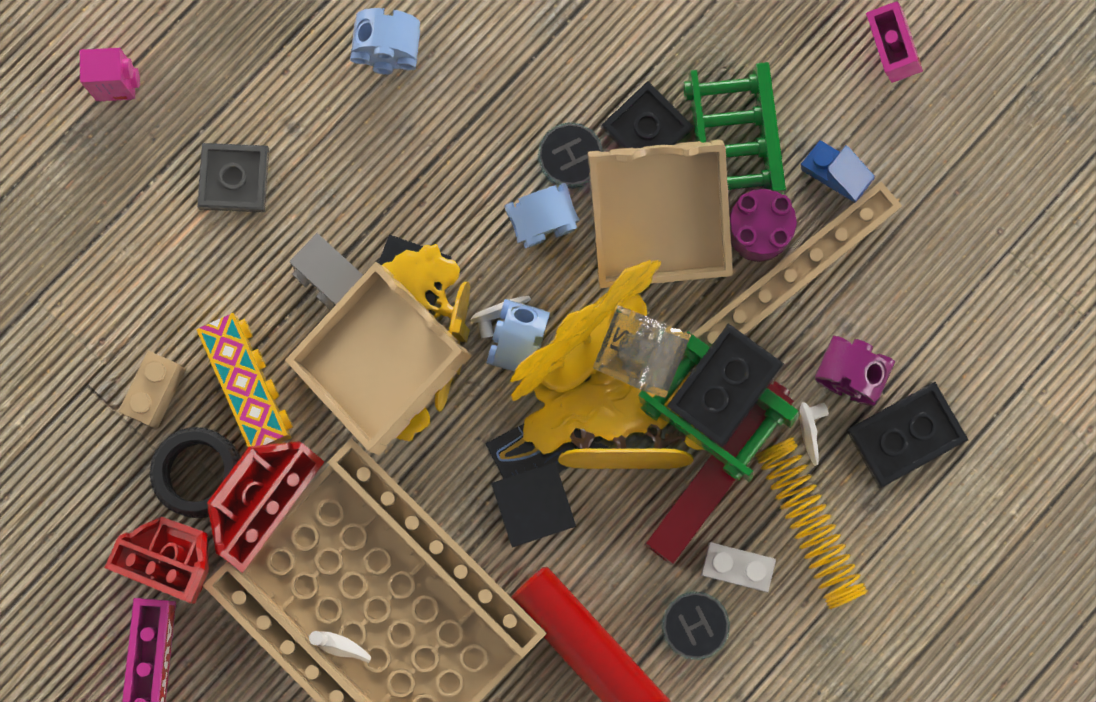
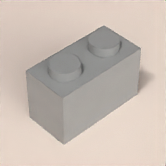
(325, 270)

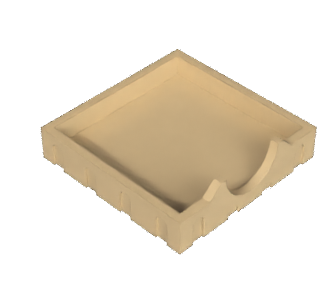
(664, 208)
(377, 358)

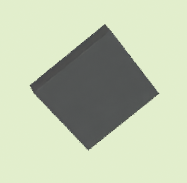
(233, 177)

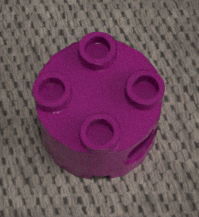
(762, 224)
(854, 370)

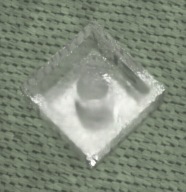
(641, 351)

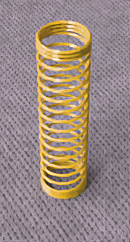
(840, 595)

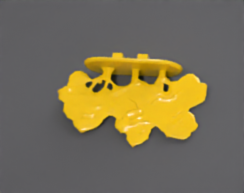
(418, 274)
(578, 339)

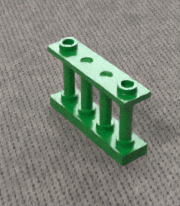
(761, 115)
(776, 414)

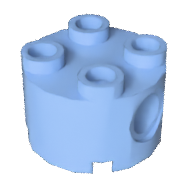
(385, 40)
(542, 214)
(517, 335)

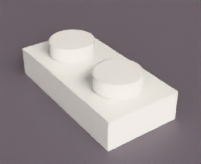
(738, 567)

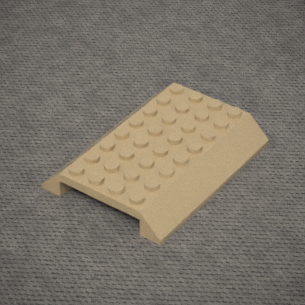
(384, 574)

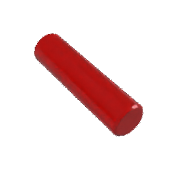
(584, 642)

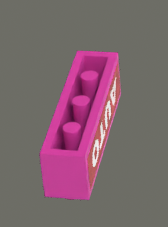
(149, 650)

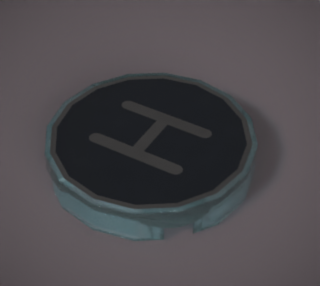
(565, 154)
(695, 625)

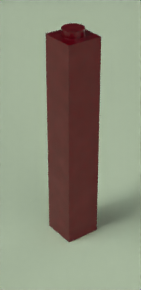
(704, 490)

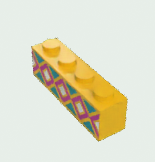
(244, 382)

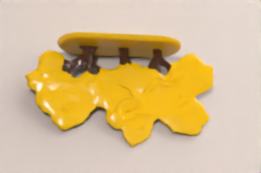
(608, 410)

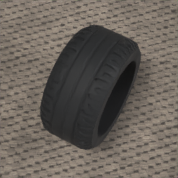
(165, 456)

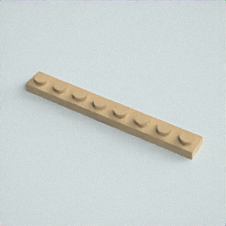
(803, 264)

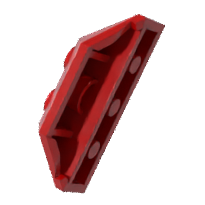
(258, 498)
(163, 557)

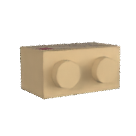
(152, 389)

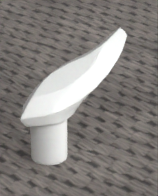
(485, 316)
(809, 431)
(338, 645)

